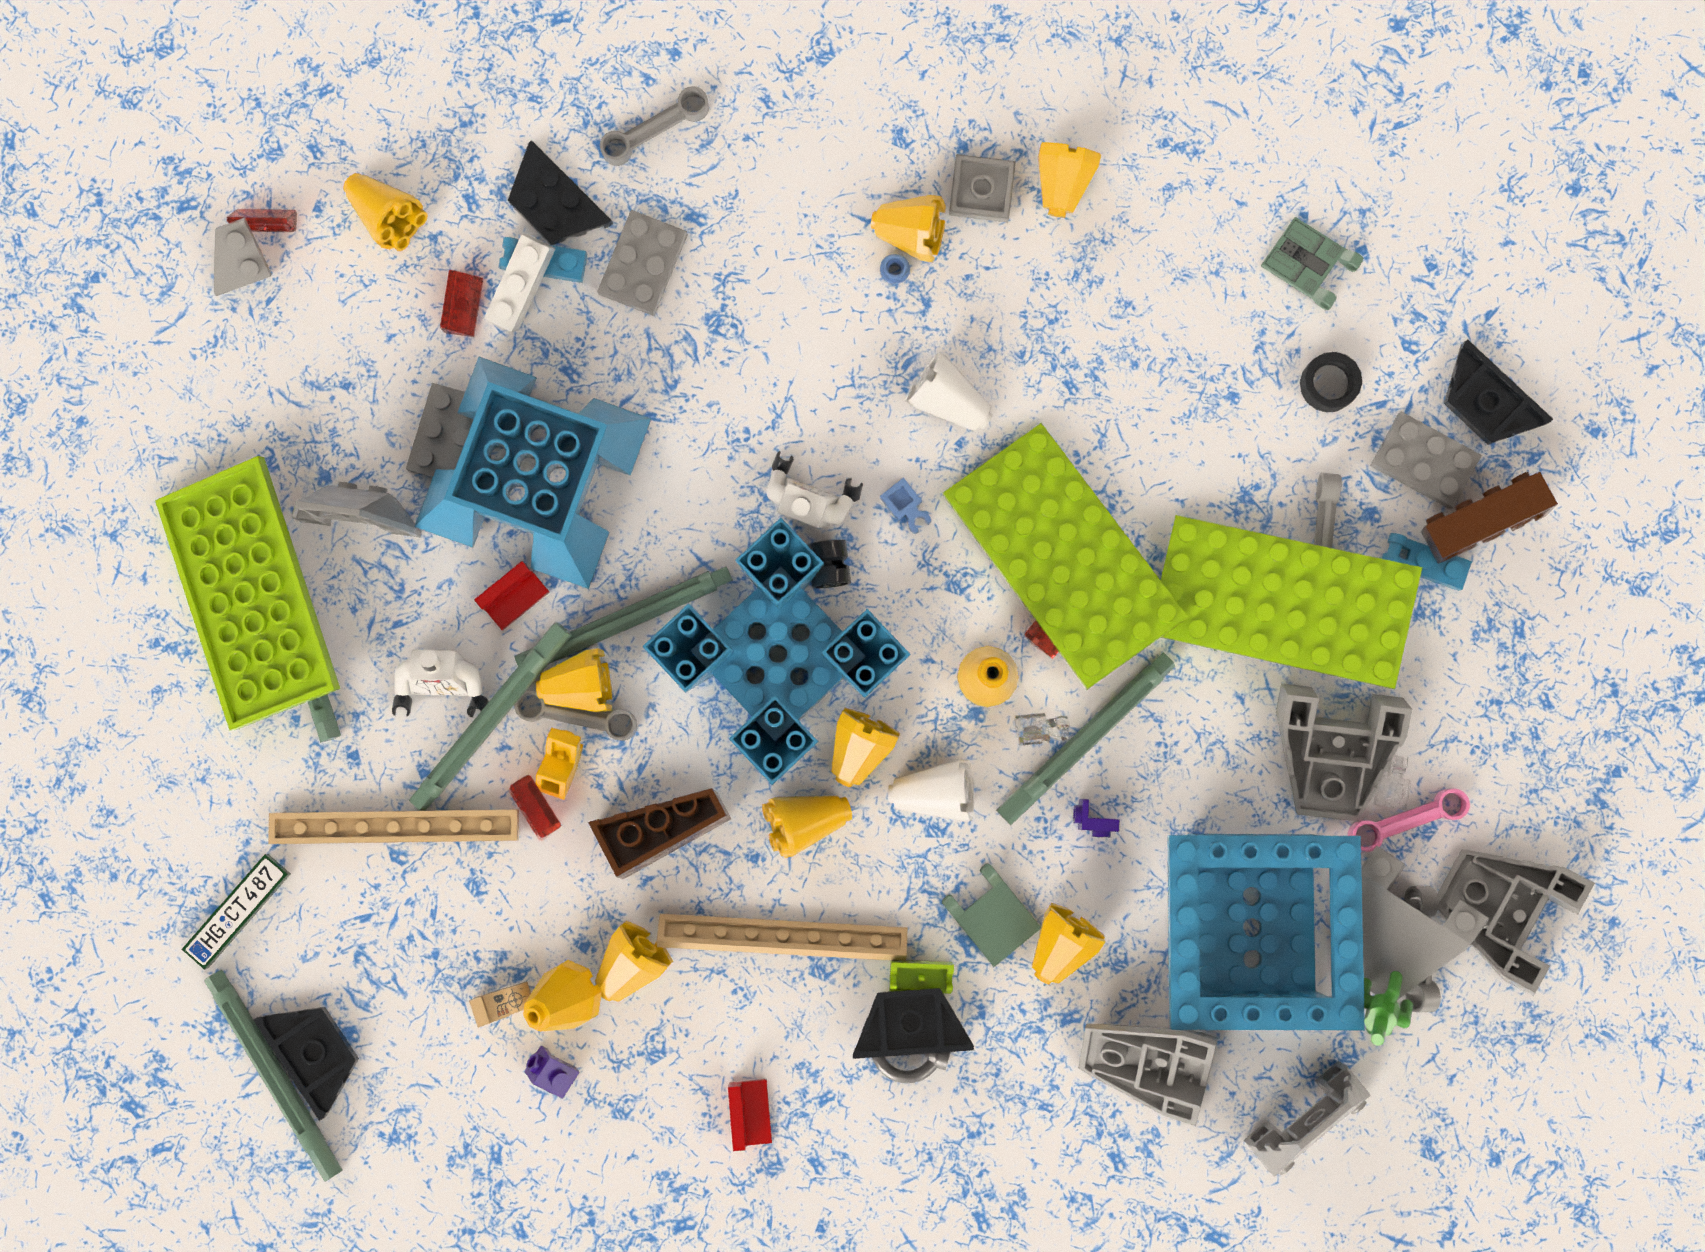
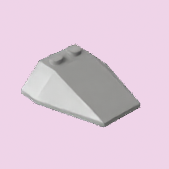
(355, 505)
(1151, 1065)

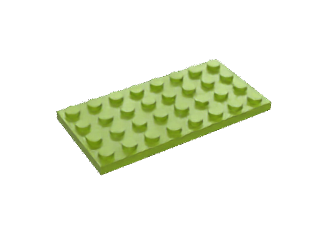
(1064, 556)
(247, 593)
(1290, 601)

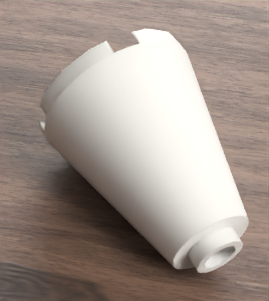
(949, 395)
(936, 792)

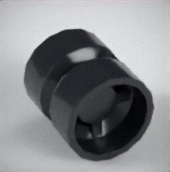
(834, 571)

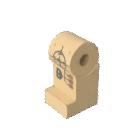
(499, 1003)

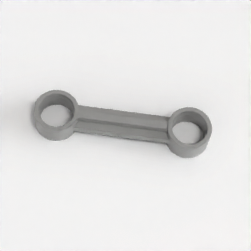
(654, 126)
(1327, 497)
(578, 717)
(1426, 995)

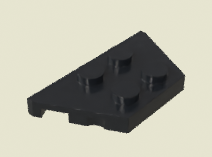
(552, 199)
(1490, 399)
(911, 1025)
(311, 1053)

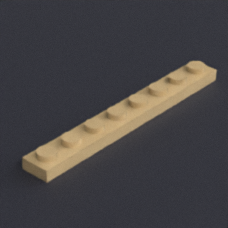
(393, 826)
(782, 937)

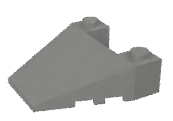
(1336, 761)
(1512, 899)
(1403, 937)
(1280, 1149)

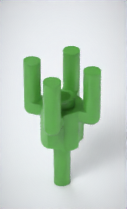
(1384, 1011)

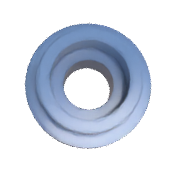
(894, 260)

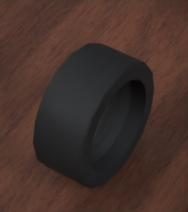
(1351, 371)

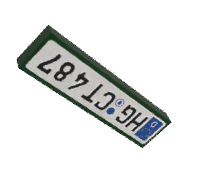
(236, 911)

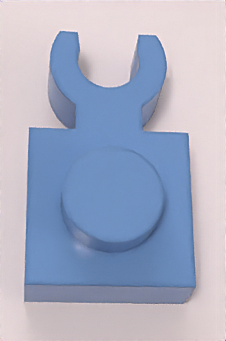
(902, 503)

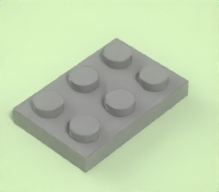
(642, 262)
(440, 432)
(1425, 460)

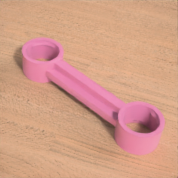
(1412, 818)

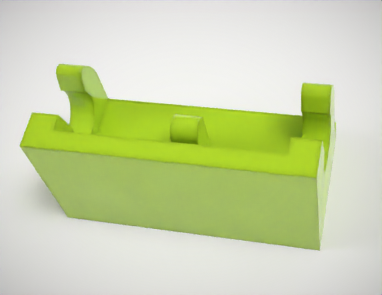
(921, 975)

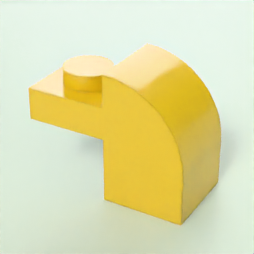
(559, 763)

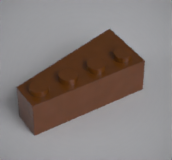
(1489, 517)
(650, 833)

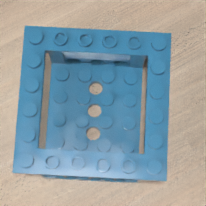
(1208, 944)

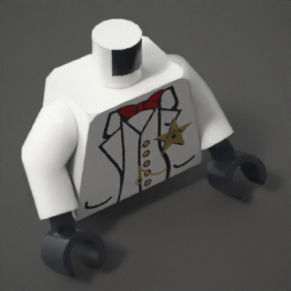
(807, 502)
(437, 674)

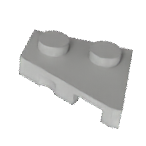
(237, 258)

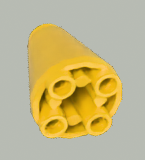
(385, 211)
(978, 686)
(803, 820)

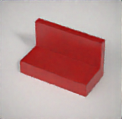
(512, 595)
(749, 1113)

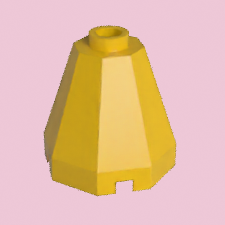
(1064, 176)
(912, 225)
(578, 683)
(860, 746)
(1064, 944)
(630, 962)
(563, 999)

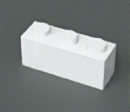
(519, 283)

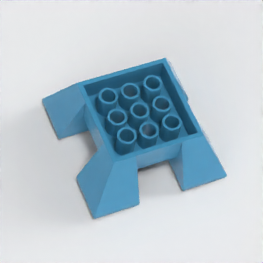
(480, 487)
(781, 570)

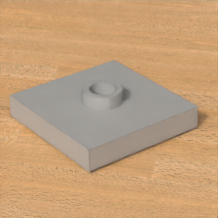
(982, 188)

